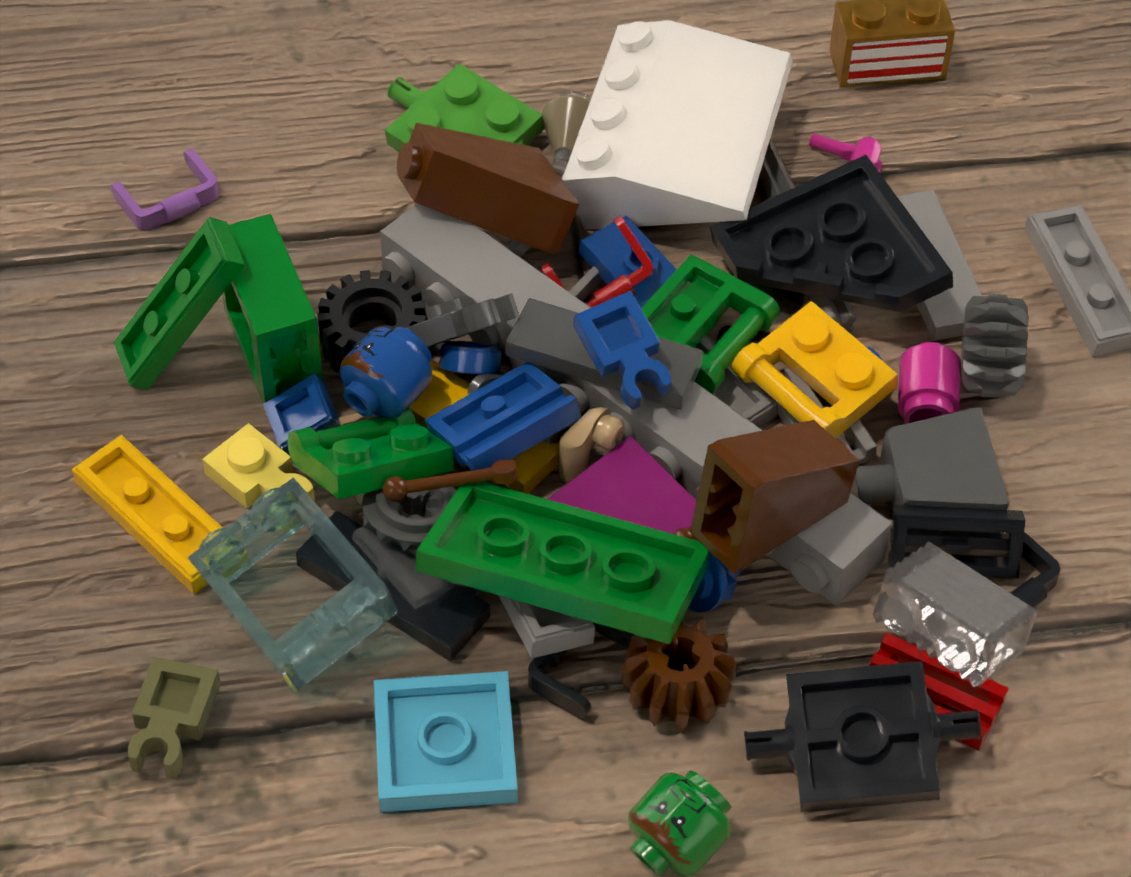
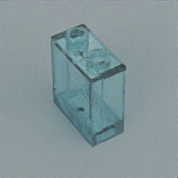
(332, 626)

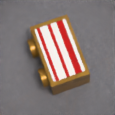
(890, 41)

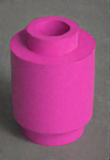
(928, 382)

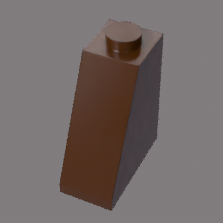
(488, 185)
(769, 489)

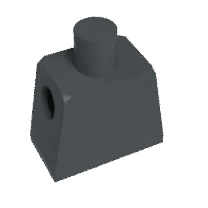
(935, 465)

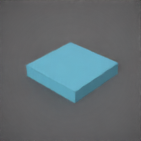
(444, 741)

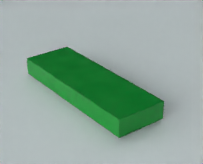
(179, 303)

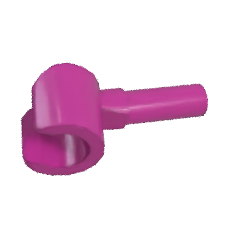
(847, 151)

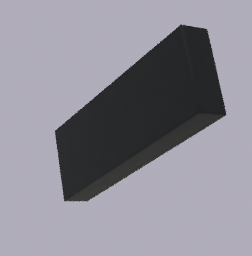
(441, 624)

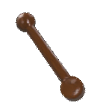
(500, 472)

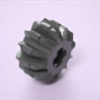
(994, 345)

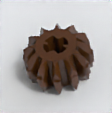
(680, 677)

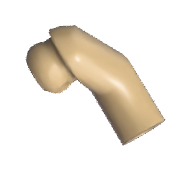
(576, 443)

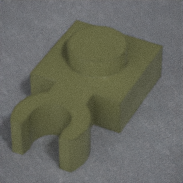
(171, 706)

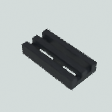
(961, 520)

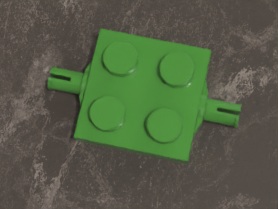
(462, 104)

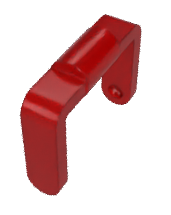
(621, 284)

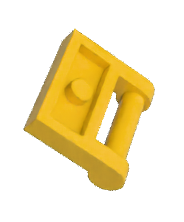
(824, 359)

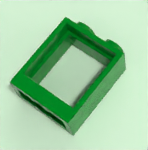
(271, 311)

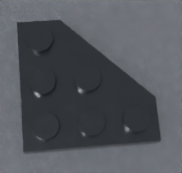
(838, 241)

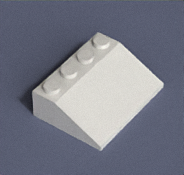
(676, 127)

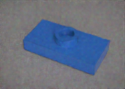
(613, 257)

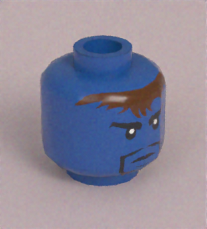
(386, 372)

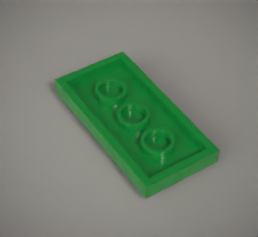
(565, 559)

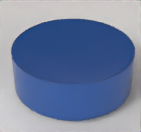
(470, 357)

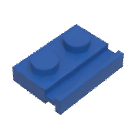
(504, 417)

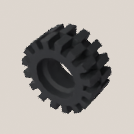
(362, 302)

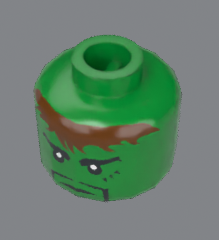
(679, 824)

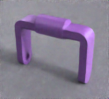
(174, 206)

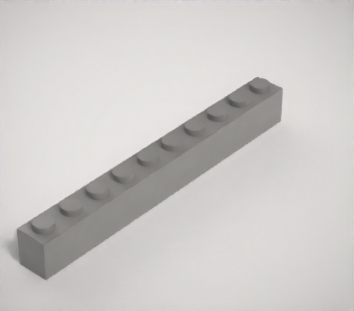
(463, 262)

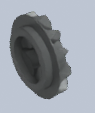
(386, 516)

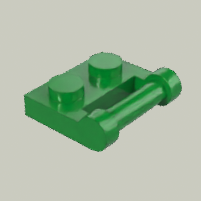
(695, 301)
(368, 452)

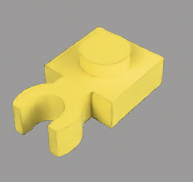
(250, 466)

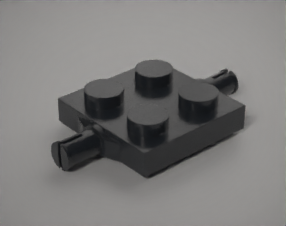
(862, 736)

